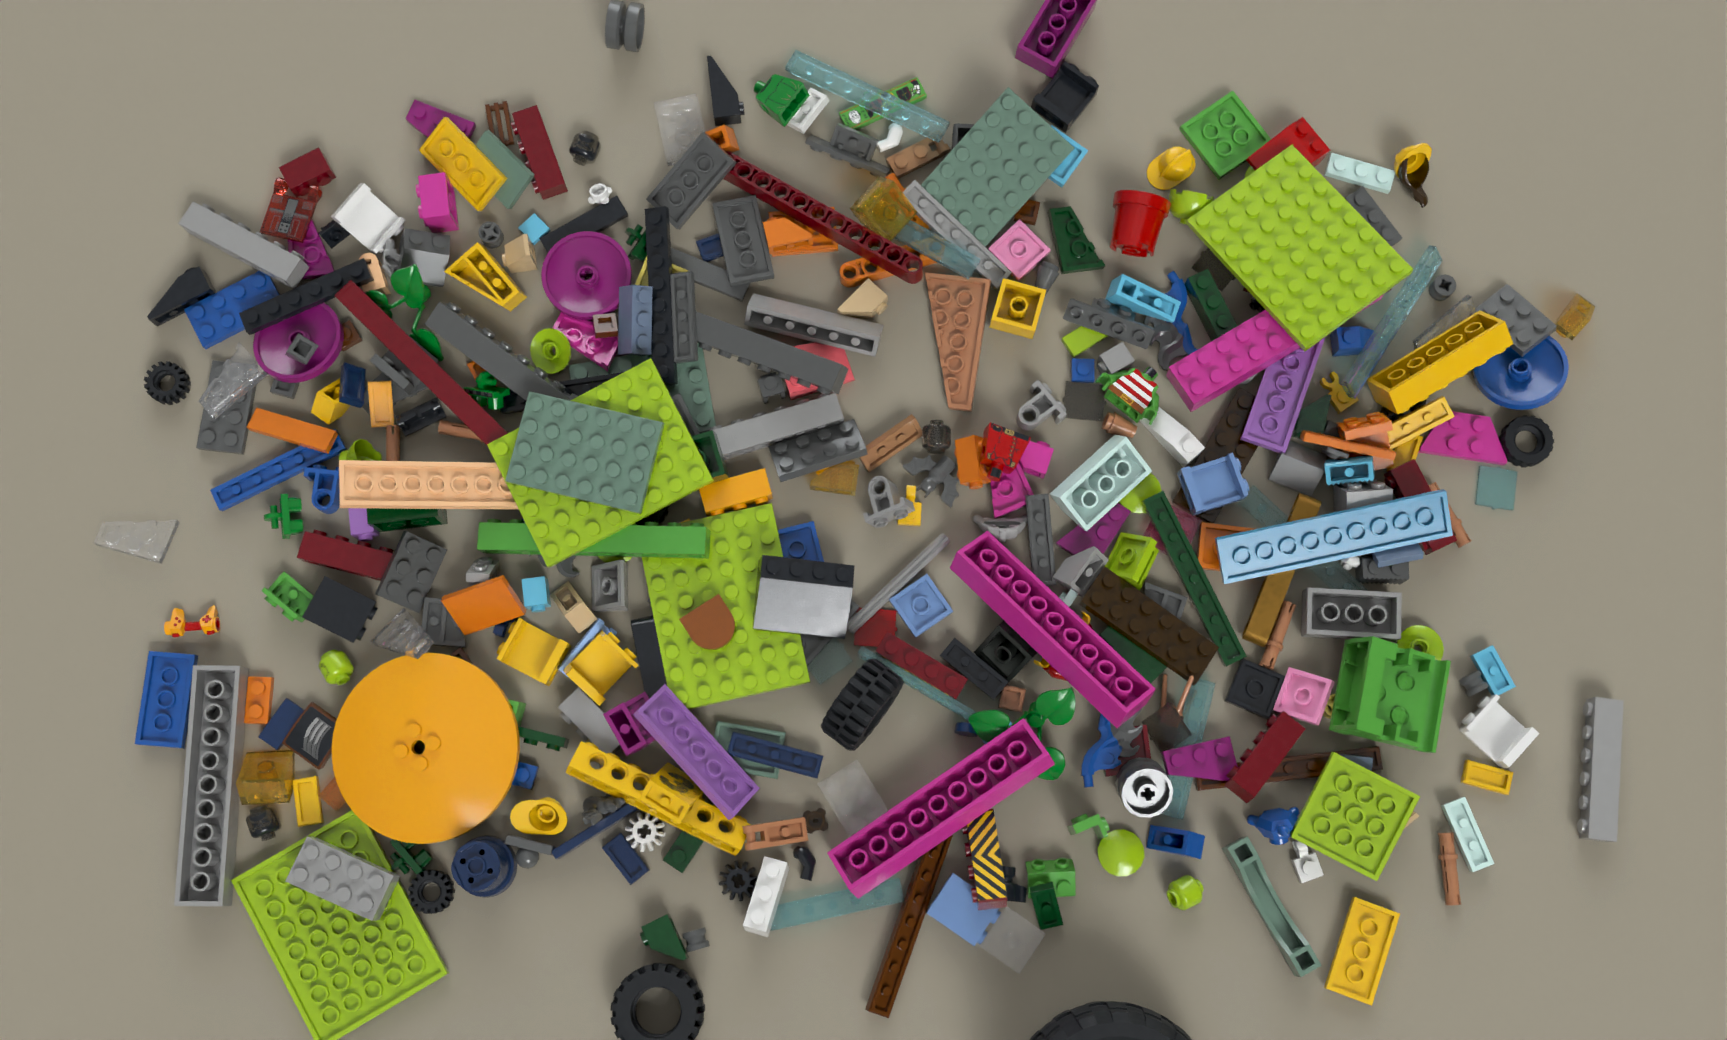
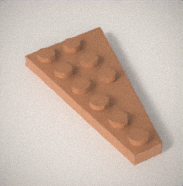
(959, 325)

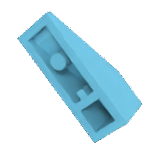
(1142, 299)

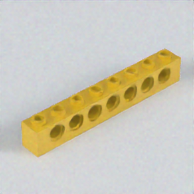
(603, 780)

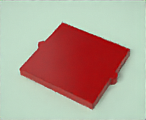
(875, 628)

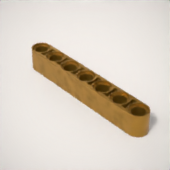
(1276, 585)

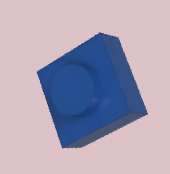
(1082, 370)
(525, 775)

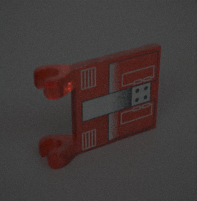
(289, 215)

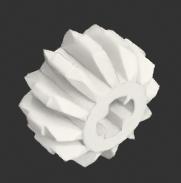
(641, 825)

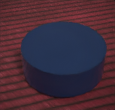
(965, 729)

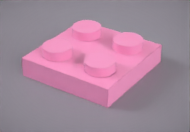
(1019, 250)
(1304, 696)

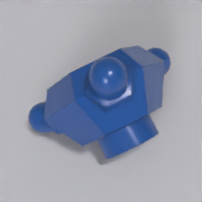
(1275, 824)

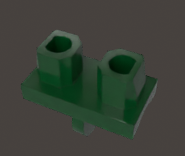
(639, 250)
(416, 862)

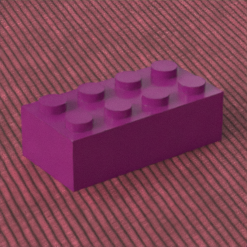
(1053, 34)

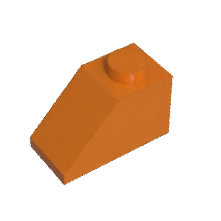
(785, 235)

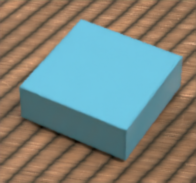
(534, 228)

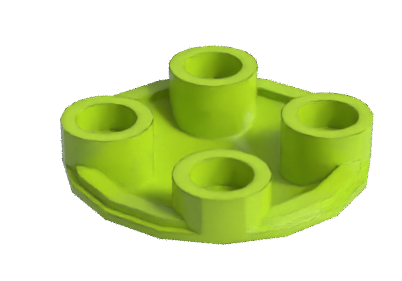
(1146, 488)
(1121, 853)

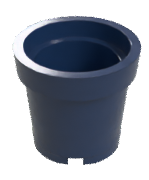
(497, 856)

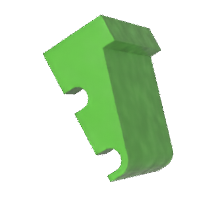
(1390, 694)

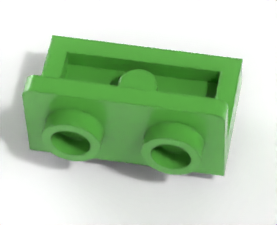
(289, 596)
(1084, 822)
(1058, 871)

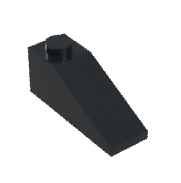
(725, 100)
(184, 292)

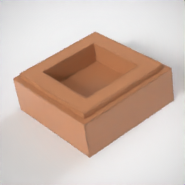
(1012, 698)

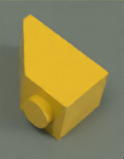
(327, 404)

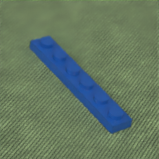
(271, 474)

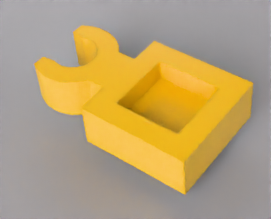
(1339, 398)

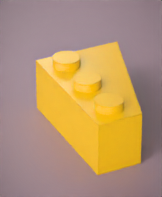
(485, 275)

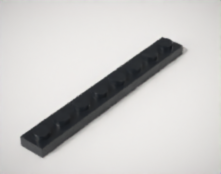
(659, 271)

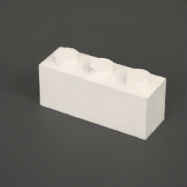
(766, 896)

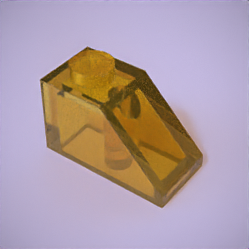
(1574, 317)
(837, 479)

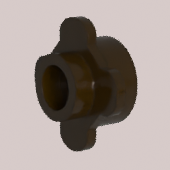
(820, 825)

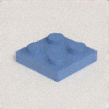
(921, 605)

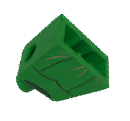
(781, 97)

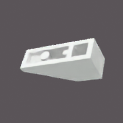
(1174, 437)

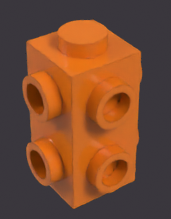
(970, 470)

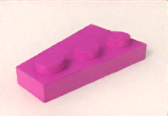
(582, 338)
(1009, 492)

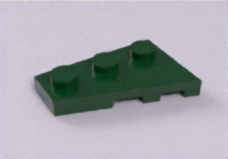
(1071, 244)

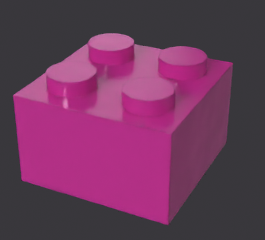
(437, 202)

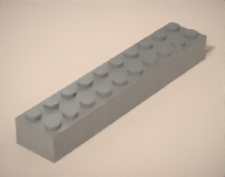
(210, 787)

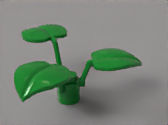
(410, 285)
(1052, 704)

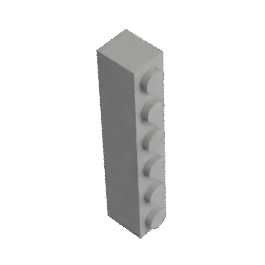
(244, 245)
(813, 324)
(778, 426)
(1600, 769)

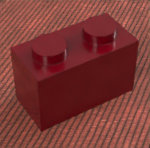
(306, 171)

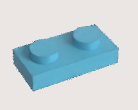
(1493, 670)

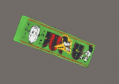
(859, 117)

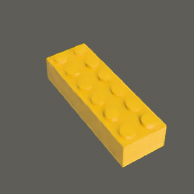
(1439, 362)

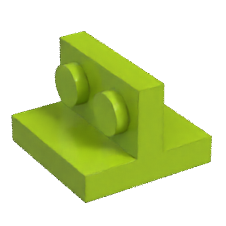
(1132, 558)

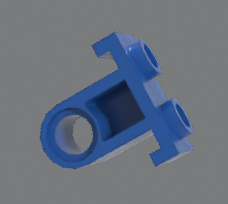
(325, 484)

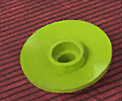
(542, 350)
(1424, 638)

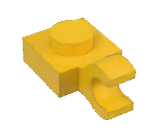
(914, 517)

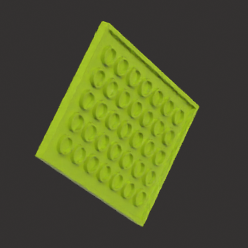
(1299, 247)
(569, 525)
(753, 658)
(332, 959)

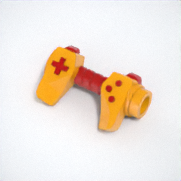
(178, 626)

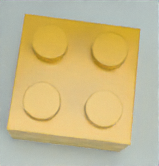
(1017, 308)

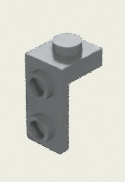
(1332, 430)

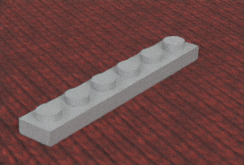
(949, 228)

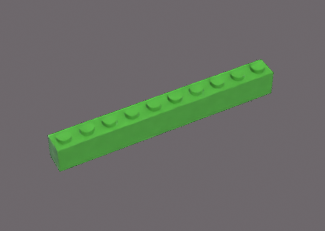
(632, 541)

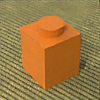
(724, 137)

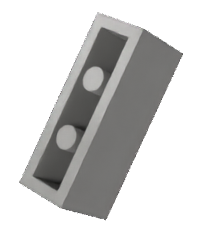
(590, 721)

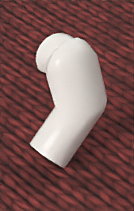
(893, 138)
(1350, 562)

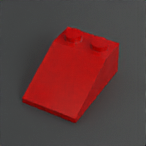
(1299, 135)

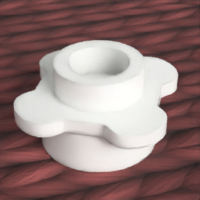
(599, 194)

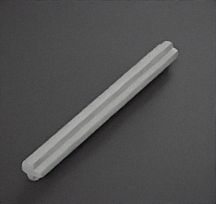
(897, 583)

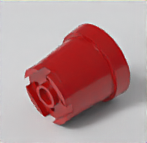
(1137, 221)

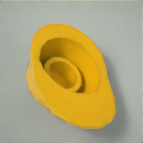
(1171, 168)
(539, 816)

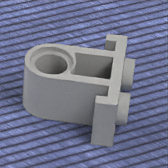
(1041, 407)
(887, 504)
(482, 570)

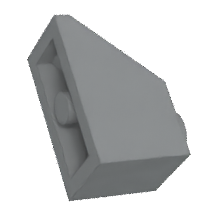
(1081, 570)

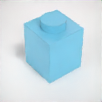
(536, 593)

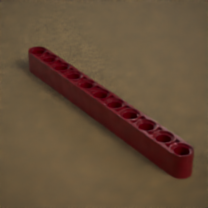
(825, 224)
(419, 363)

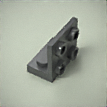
(397, 371)

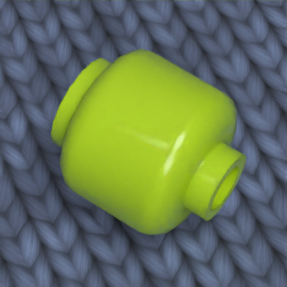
(336, 667)
(1185, 892)

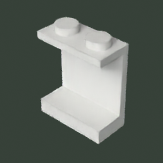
(368, 219)
(1497, 732)

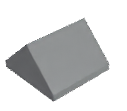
(1298, 468)
(610, 586)

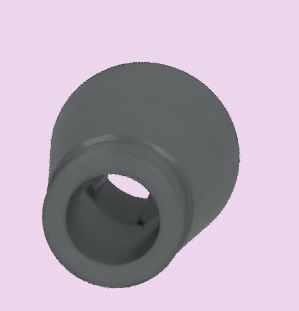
(1046, 276)

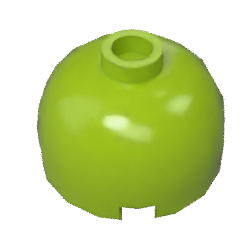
(1187, 203)

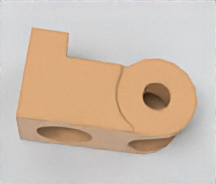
(380, 282)

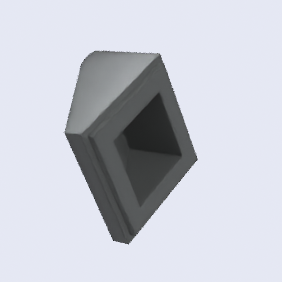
(301, 349)

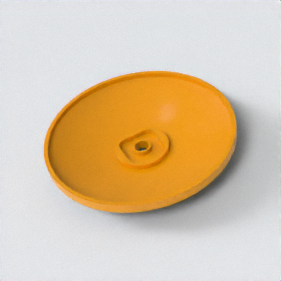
(466, 756)

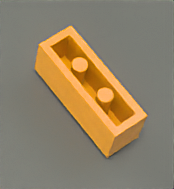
(736, 493)

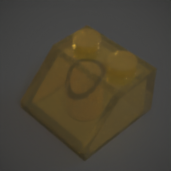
(883, 208)
(266, 777)

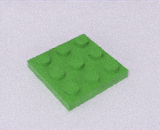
(1224, 134)

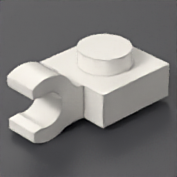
(1306, 865)

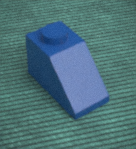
(1349, 340)
(1175, 841)

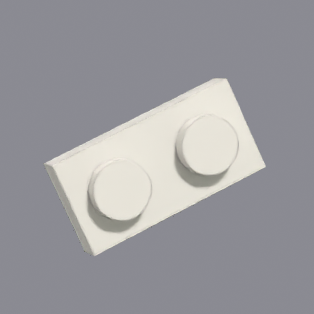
(808, 111)

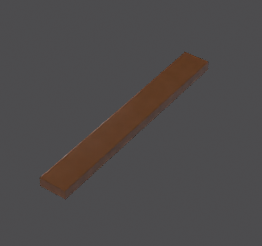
(1300, 767)
(906, 930)

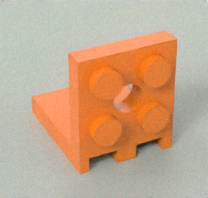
(1368, 430)

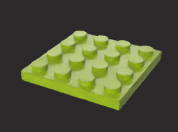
(1354, 816)

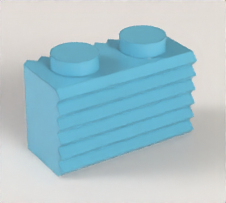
(1349, 470)

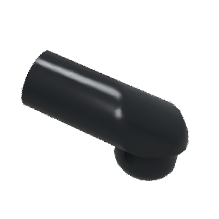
(807, 860)

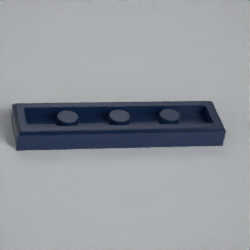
(775, 755)
(593, 831)

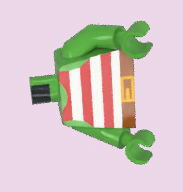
(1132, 392)

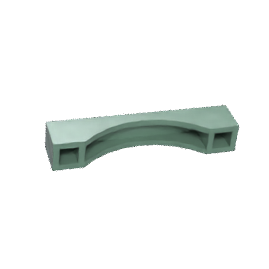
(1283, 930)

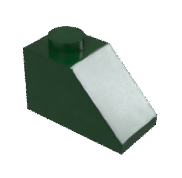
(664, 937)

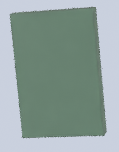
(517, 173)
(723, 735)

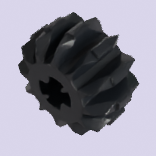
(731, 884)

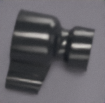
(1014, 892)

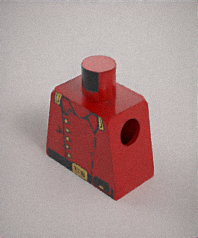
(1001, 450)

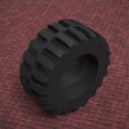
(862, 704)
(654, 976)

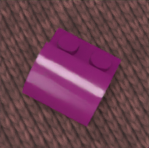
(626, 728)

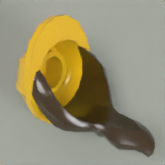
(1412, 169)

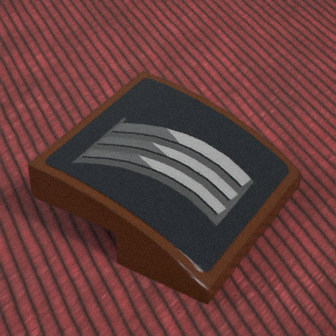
(312, 736)

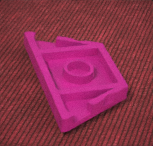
(1465, 438)

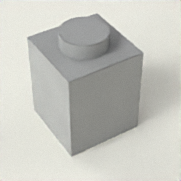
(1115, 359)

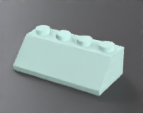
(1101, 482)

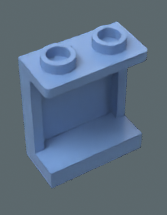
(1213, 484)
(956, 911)

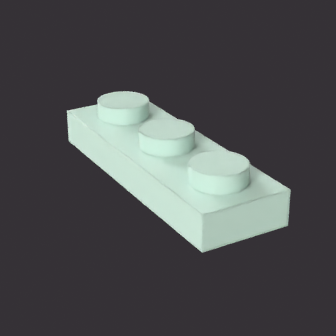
(1359, 173)
(1467, 834)

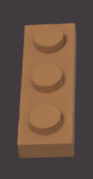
(891, 443)

